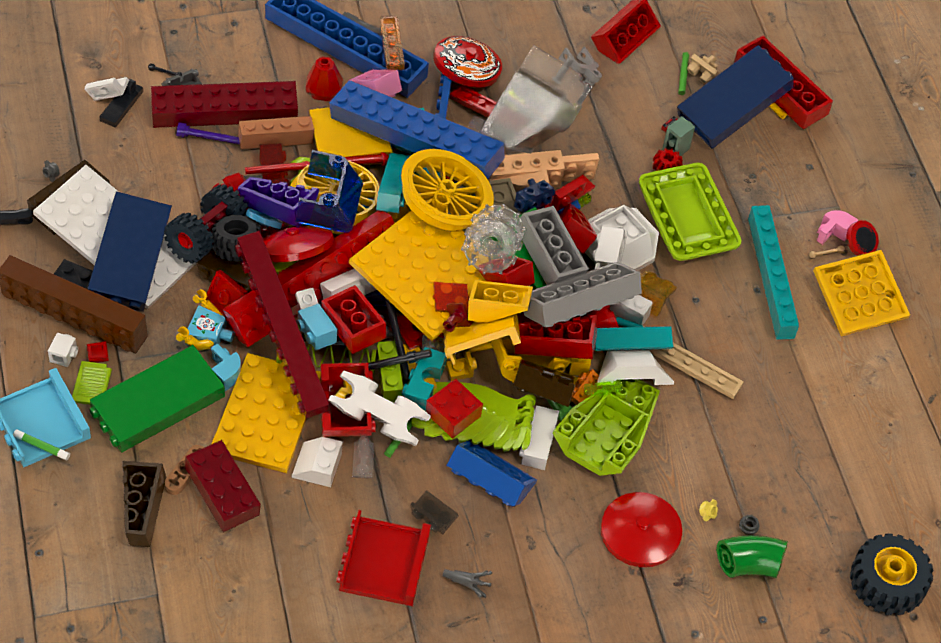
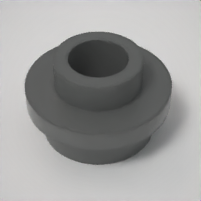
(751, 520)

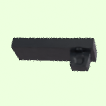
(121, 104)

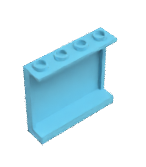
(44, 412)

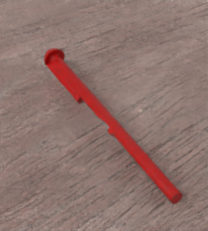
(366, 159)

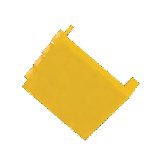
(343, 139)
(479, 333)

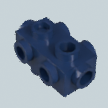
(535, 195)

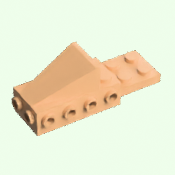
(563, 169)

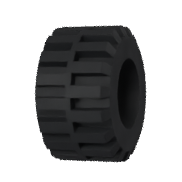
(226, 233)

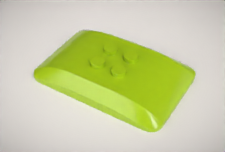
(689, 211)

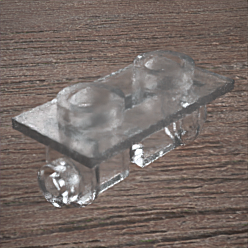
(363, 458)

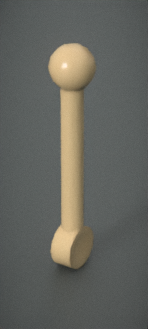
(840, 249)

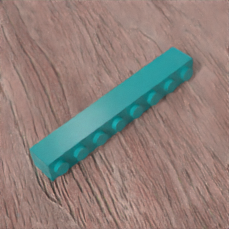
(773, 272)

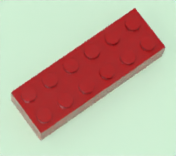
(805, 101)

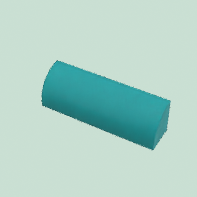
(634, 338)

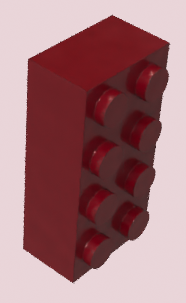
(222, 485)

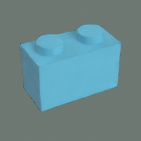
(317, 327)

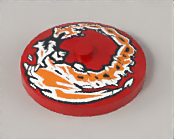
(467, 61)

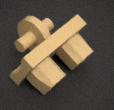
(705, 65)

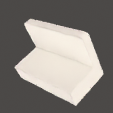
(106, 88)

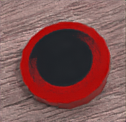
(862, 237)

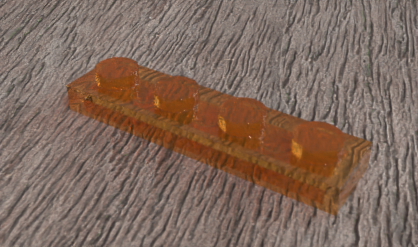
(392, 43)

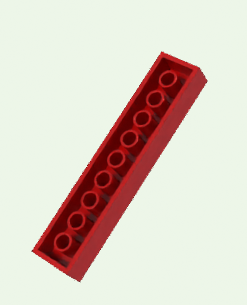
(306, 274)

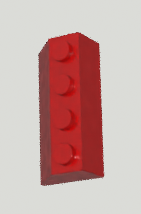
(626, 30)

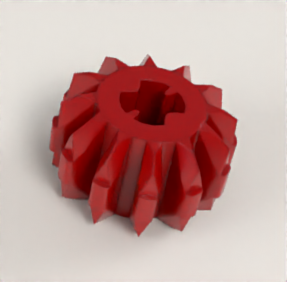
(666, 159)

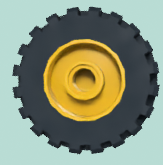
(891, 574)

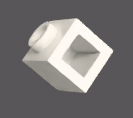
(63, 349)

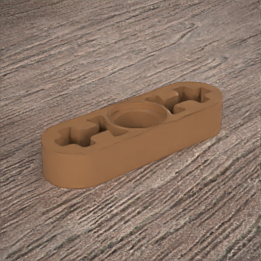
(184, 479)

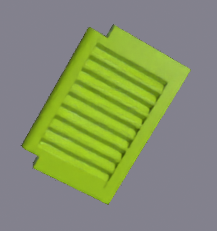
(91, 381)

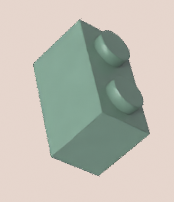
(679, 136)

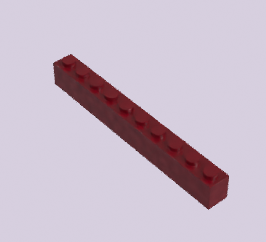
(282, 325)

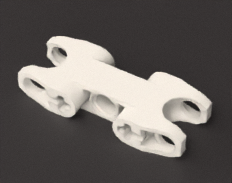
(391, 414)

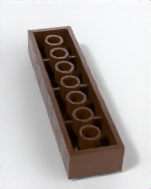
(73, 304)

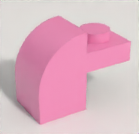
(835, 223)

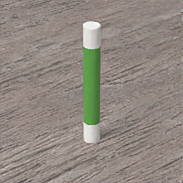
(41, 444)

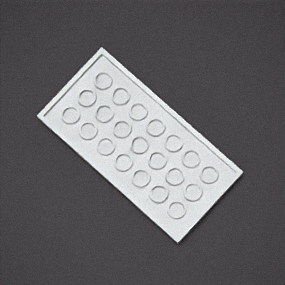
(79, 216)

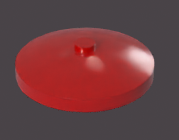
(298, 243)
(641, 529)

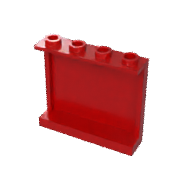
(383, 560)

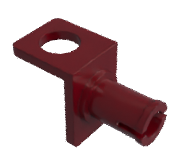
(457, 318)

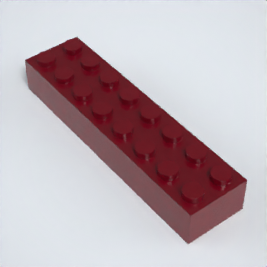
(222, 103)

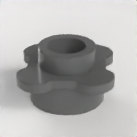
(51, 170)

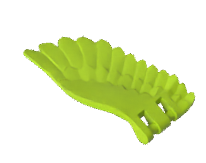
(496, 422)

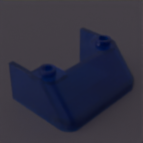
(333, 210)

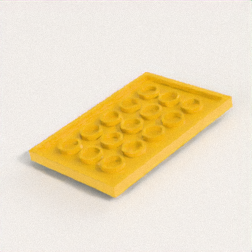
(262, 416)

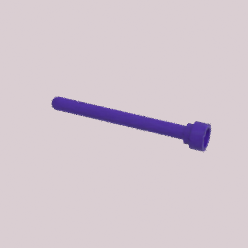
(184, 130)

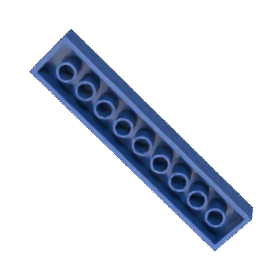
(342, 39)
(413, 127)

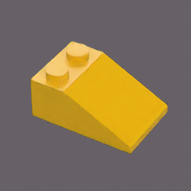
(497, 300)

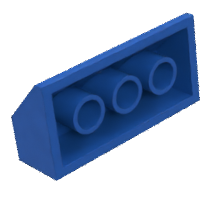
(491, 473)

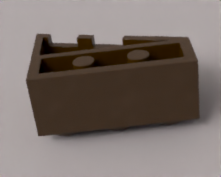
(545, 382)

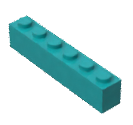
(390, 193)

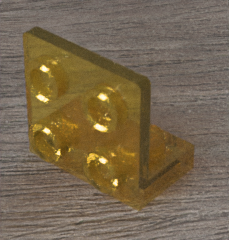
(656, 290)

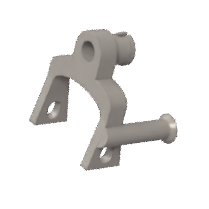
(589, 70)

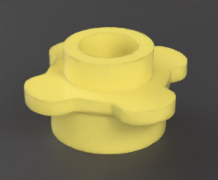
(708, 510)

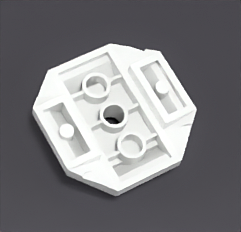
(641, 235)

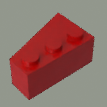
(578, 227)

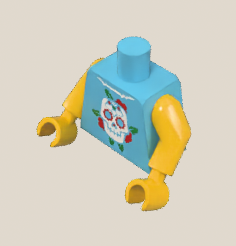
(206, 326)

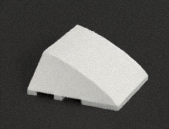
(632, 365)

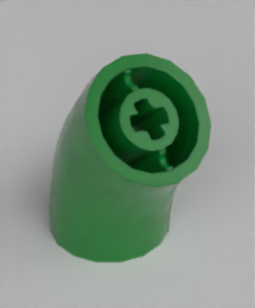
(751, 555)

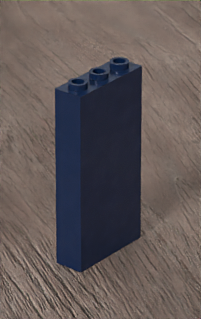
(736, 96)
(130, 250)

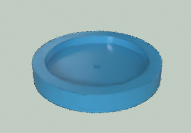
(263, 219)

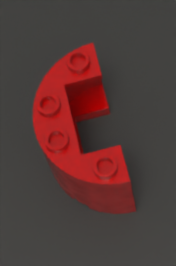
(334, 421)

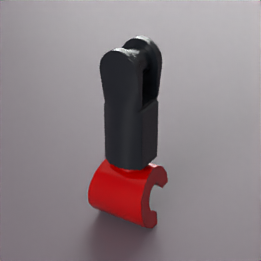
(20, 216)

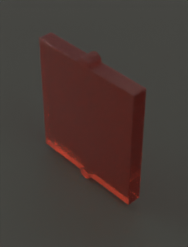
(449, 293)

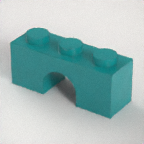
(431, 367)

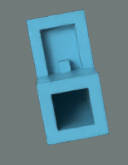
(227, 366)

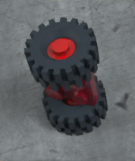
(191, 236)

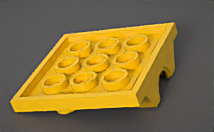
(860, 293)

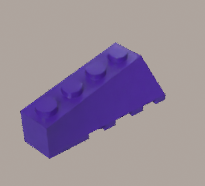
(275, 199)

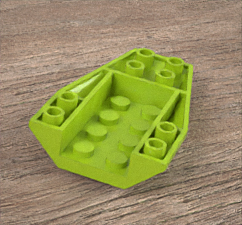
(608, 428)

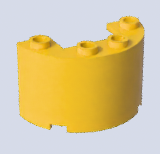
(509, 361)

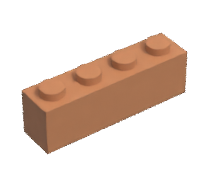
(272, 131)

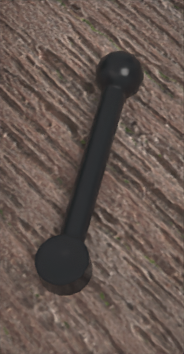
(152, 67)

